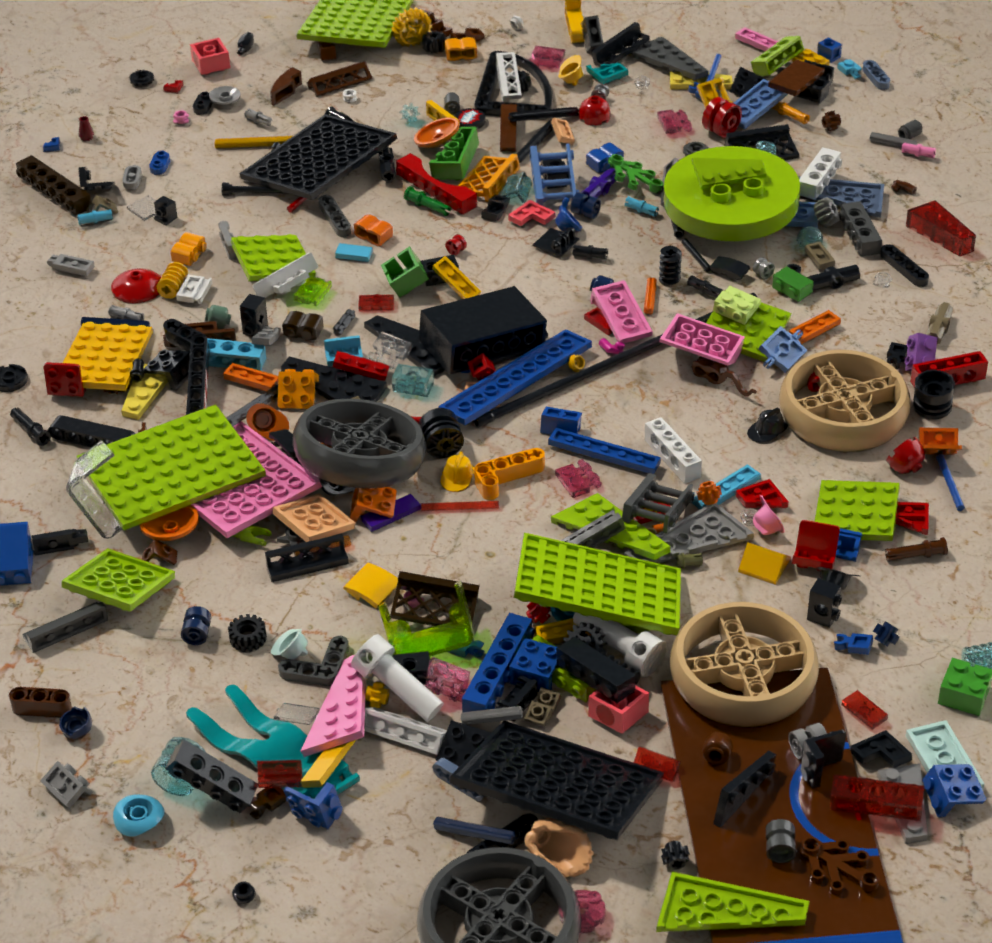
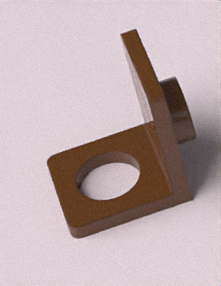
(160, 550)

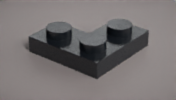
(883, 746)

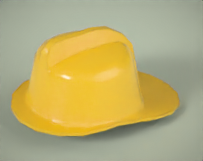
(571, 70)
(457, 473)

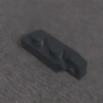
(58, 541)

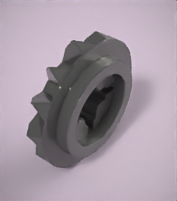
(693, 147)

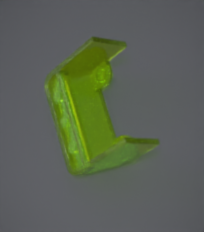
(435, 639)

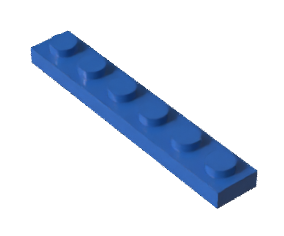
(604, 451)

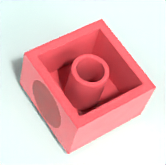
(210, 56)
(619, 715)

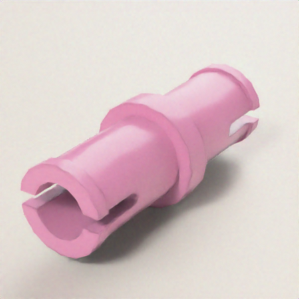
(918, 150)

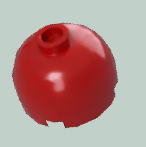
(594, 111)
(907, 457)

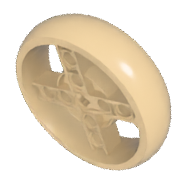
(845, 400)
(744, 664)

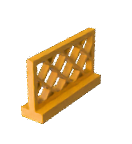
(496, 181)

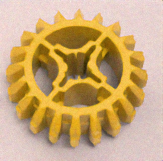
(416, 19)

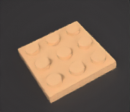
(313, 518)

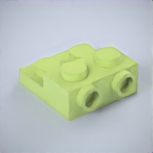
(736, 304)

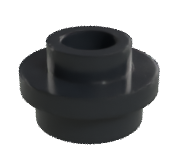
(243, 893)

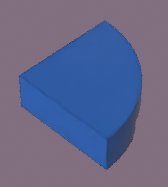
(53, 145)

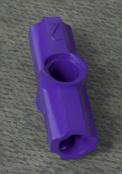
(601, 185)

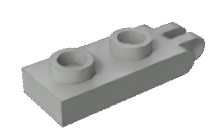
(71, 264)

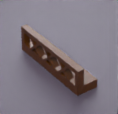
(339, 74)

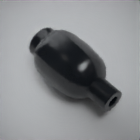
(245, 43)

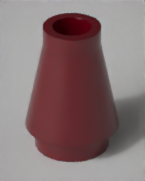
(85, 130)

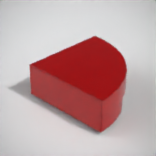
(173, 87)

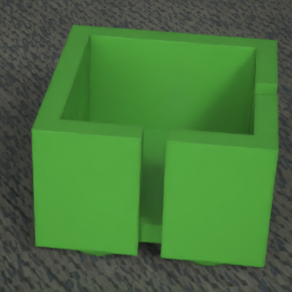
(404, 279)
(965, 686)

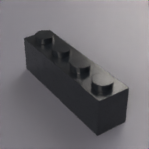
(596, 669)

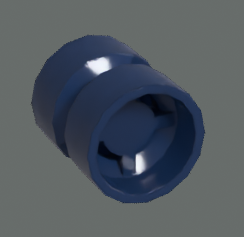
(585, 205)
(196, 625)

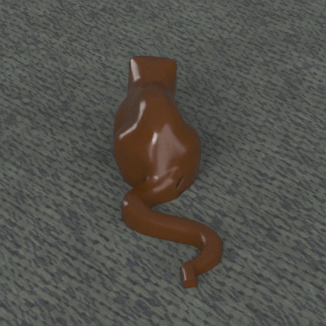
(717, 373)

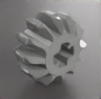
(826, 212)

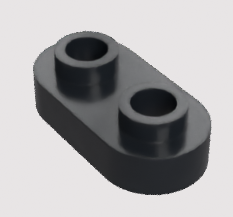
(202, 103)

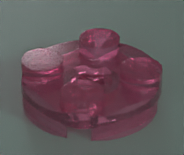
(596, 910)

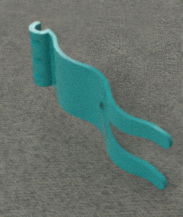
(284, 741)

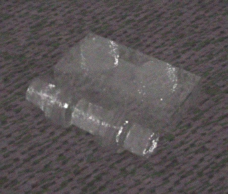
(390, 345)

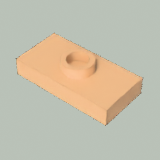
(562, 131)

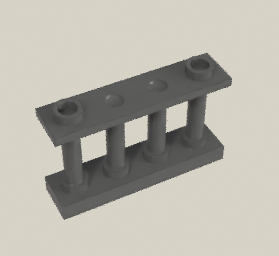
(647, 491)

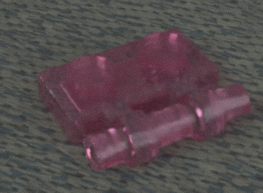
(547, 56)
(673, 122)
(574, 482)
(449, 675)

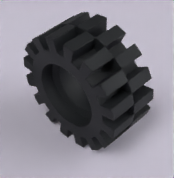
(243, 625)

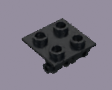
(744, 81)
(557, 241)
(460, 742)

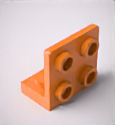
(373, 500)

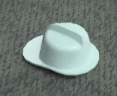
(290, 645)

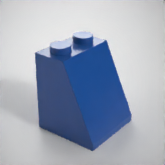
(15, 554)

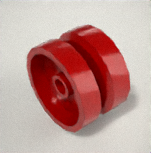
(721, 117)

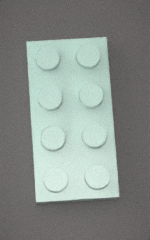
(938, 746)

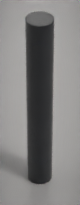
(696, 255)

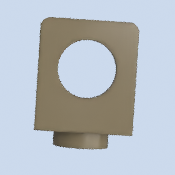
(103, 202)

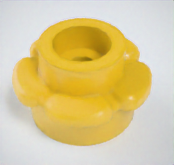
(579, 360)

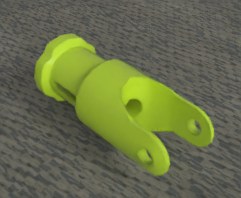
(249, 535)

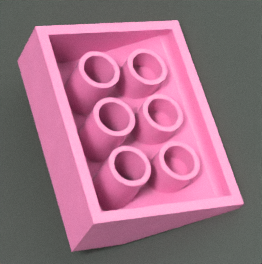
(703, 339)

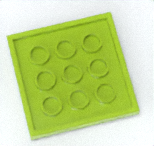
(266, 254)
(756, 330)
(859, 507)
(118, 579)

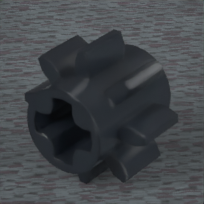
(675, 855)

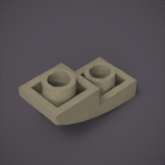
(543, 707)

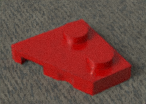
(750, 495)
(913, 516)

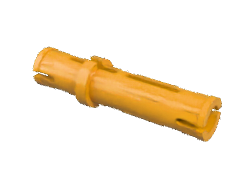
(784, 109)

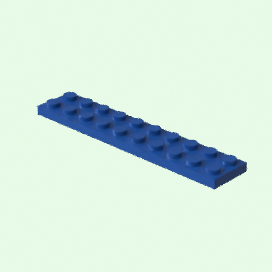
(516, 376)

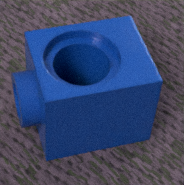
(829, 49)

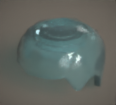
(809, 235)

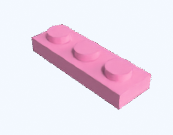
(755, 39)

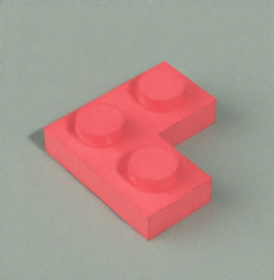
(529, 211)

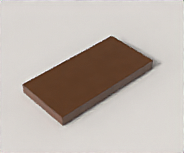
(796, 77)

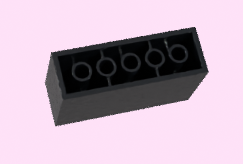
(492, 323)

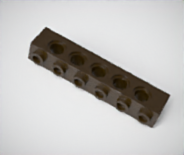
(53, 185)

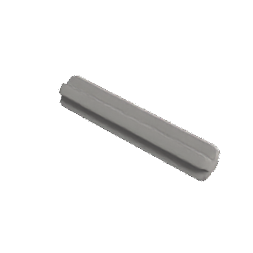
(890, 140)
(491, 715)

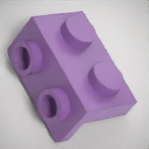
(920, 349)

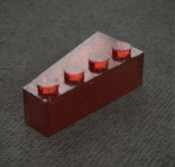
(941, 227)

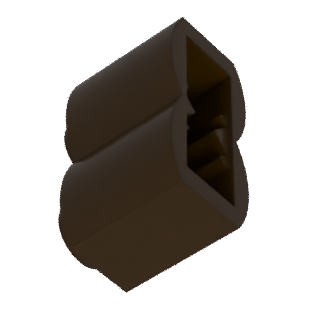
(302, 325)

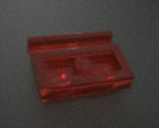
(279, 773)

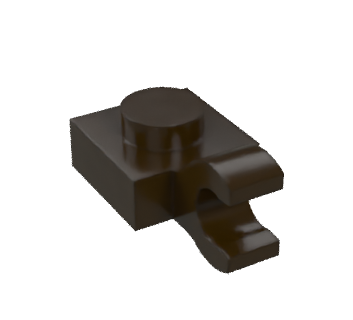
(267, 798)

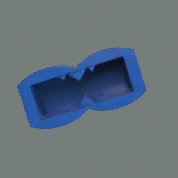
(598, 158)

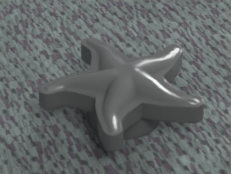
(290, 537)

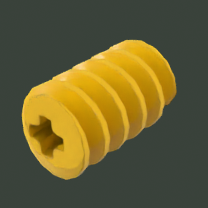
(172, 280)

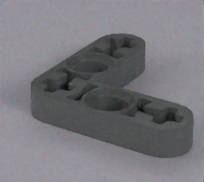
(294, 669)

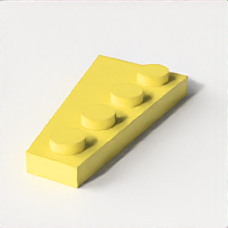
(143, 394)

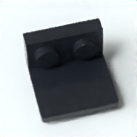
(85, 176)
(172, 364)

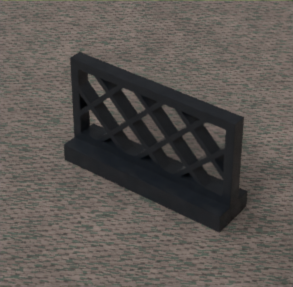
(772, 134)

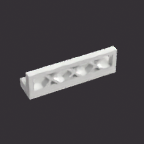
(504, 75)
(404, 730)

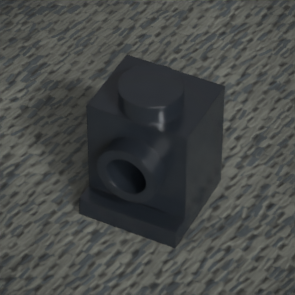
(165, 210)

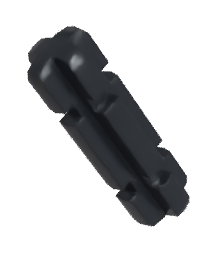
(343, 322)

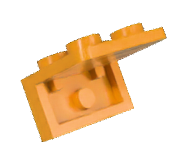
(296, 389)

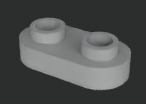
(132, 177)

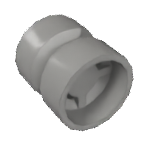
(797, 737)

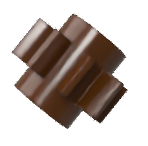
(831, 120)

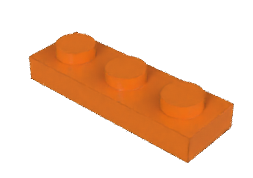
(817, 326)
(250, 377)

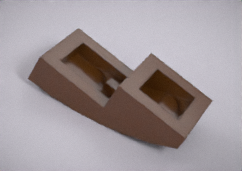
(474, 33)

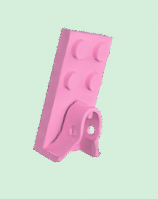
(621, 311)

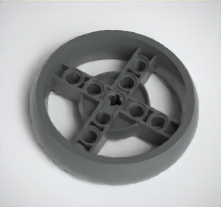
(359, 443)
(499, 913)

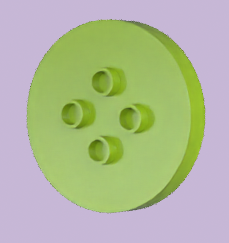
(737, 209)

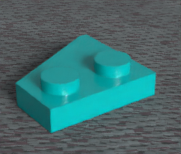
(608, 72)

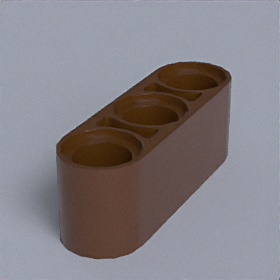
(39, 701)

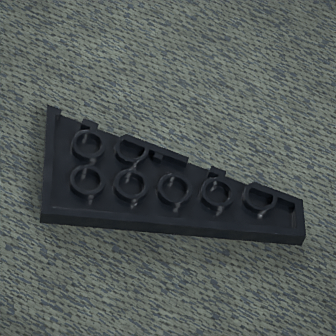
(419, 354)

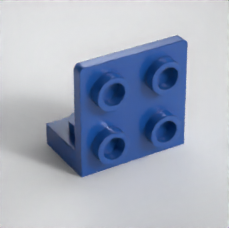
(535, 662)

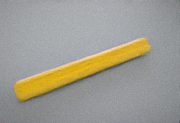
(249, 142)

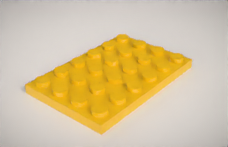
(107, 353)

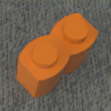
(373, 230)

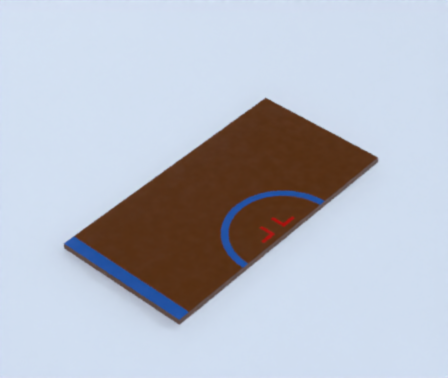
(738, 848)

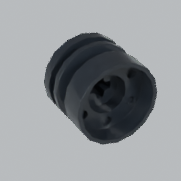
(933, 394)
(441, 433)

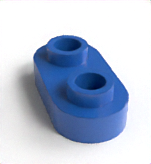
(159, 163)

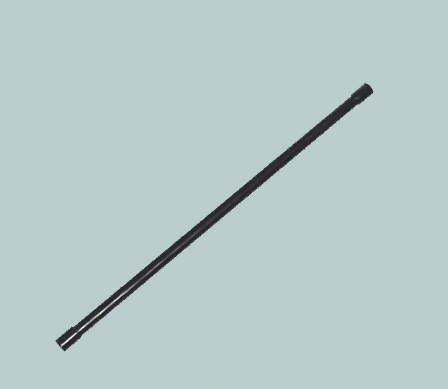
(574, 378)

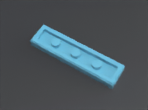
(741, 478)

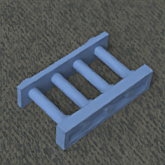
(538, 170)

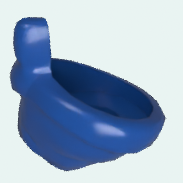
(566, 219)

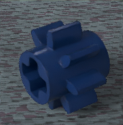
(886, 633)

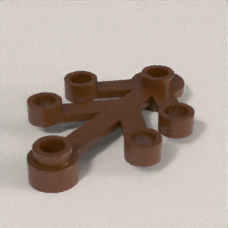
(814, 850)

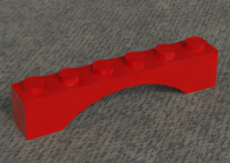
(458, 197)

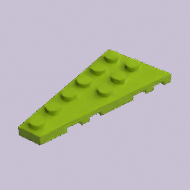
(711, 904)

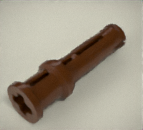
(925, 549)

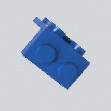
(952, 785)
(319, 811)

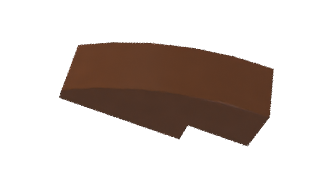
(326, 50)
(285, 85)

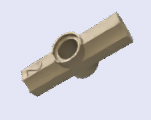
(940, 321)

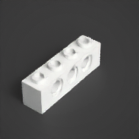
(819, 173)
(673, 450)

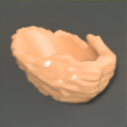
(560, 845)

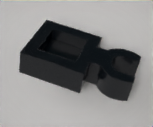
(896, 353)

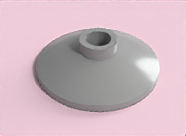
(224, 95)

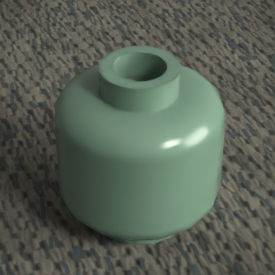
(218, 314)

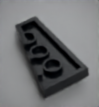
(742, 786)

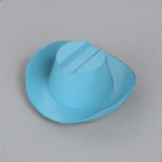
(137, 814)

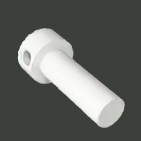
(641, 651)
(376, 660)

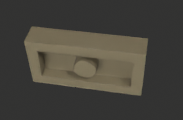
(819, 255)

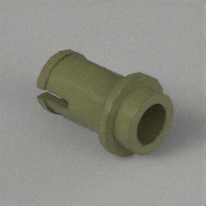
(689, 560)

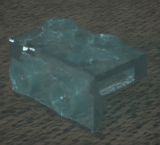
(517, 185)

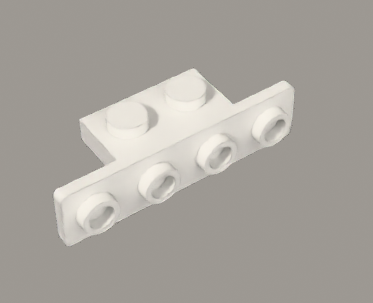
(286, 277)

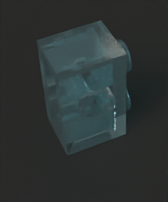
(412, 380)

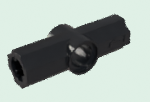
(387, 164)
(835, 277)

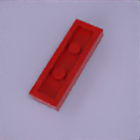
(360, 366)

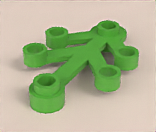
(617, 162)

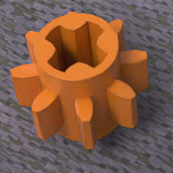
(709, 493)

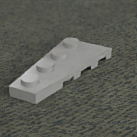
(911, 830)

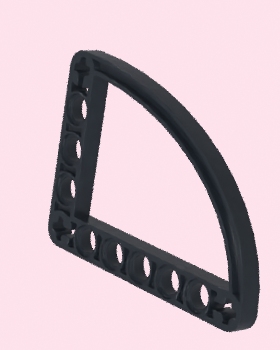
(490, 80)

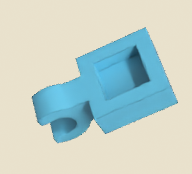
(849, 67)

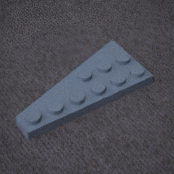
(851, 191)

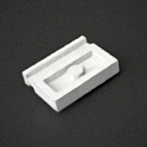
(194, 289)

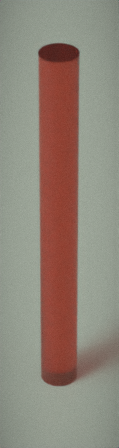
(459, 505)

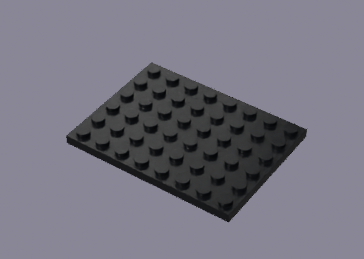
(318, 156)
(558, 779)

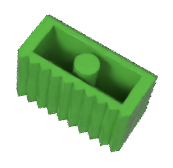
(792, 284)

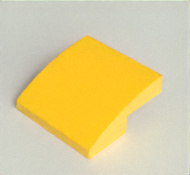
(372, 585)

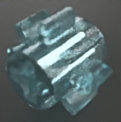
(406, 115)

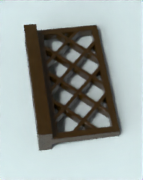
(437, 589)

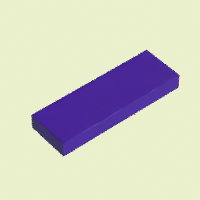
(403, 507)

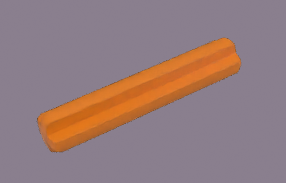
(650, 296)

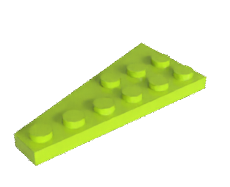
(633, 537)

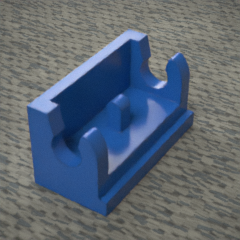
(560, 418)
(848, 544)

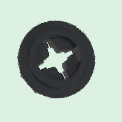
(141, 78)

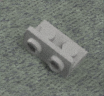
(65, 784)

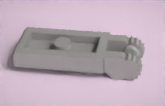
(225, 237)
(266, 336)

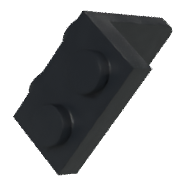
(821, 752)

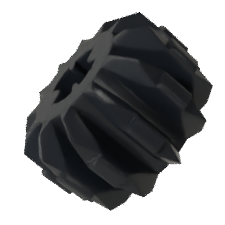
(434, 41)
(525, 81)

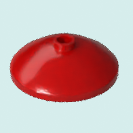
(136, 285)

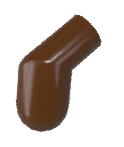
(897, 184)

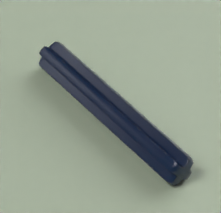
(115, 321)
(474, 830)

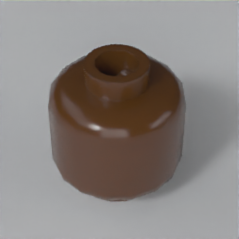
(717, 748)

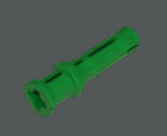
(421, 199)

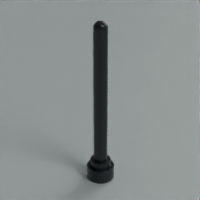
(229, 189)

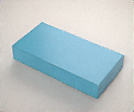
(353, 252)

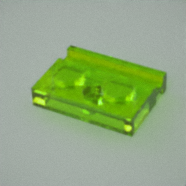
(312, 291)

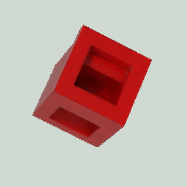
(484, 371)

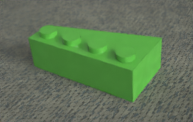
(456, 156)

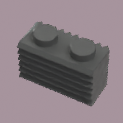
(592, 32)

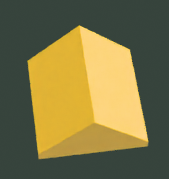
(763, 563)

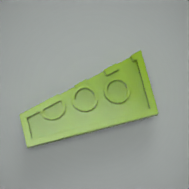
(726, 171)

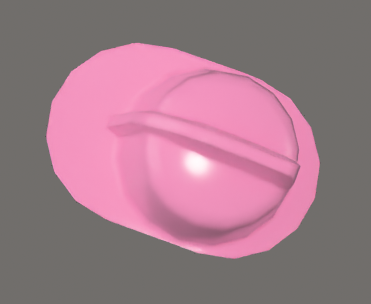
(766, 520)

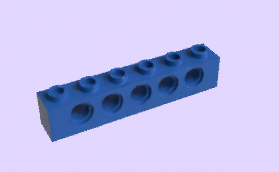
(494, 670)

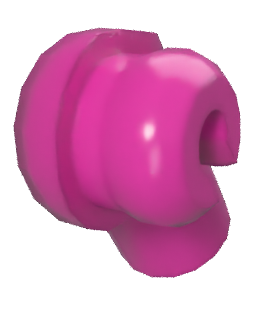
(609, 348)

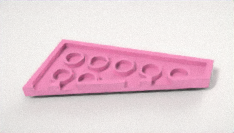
(341, 714)

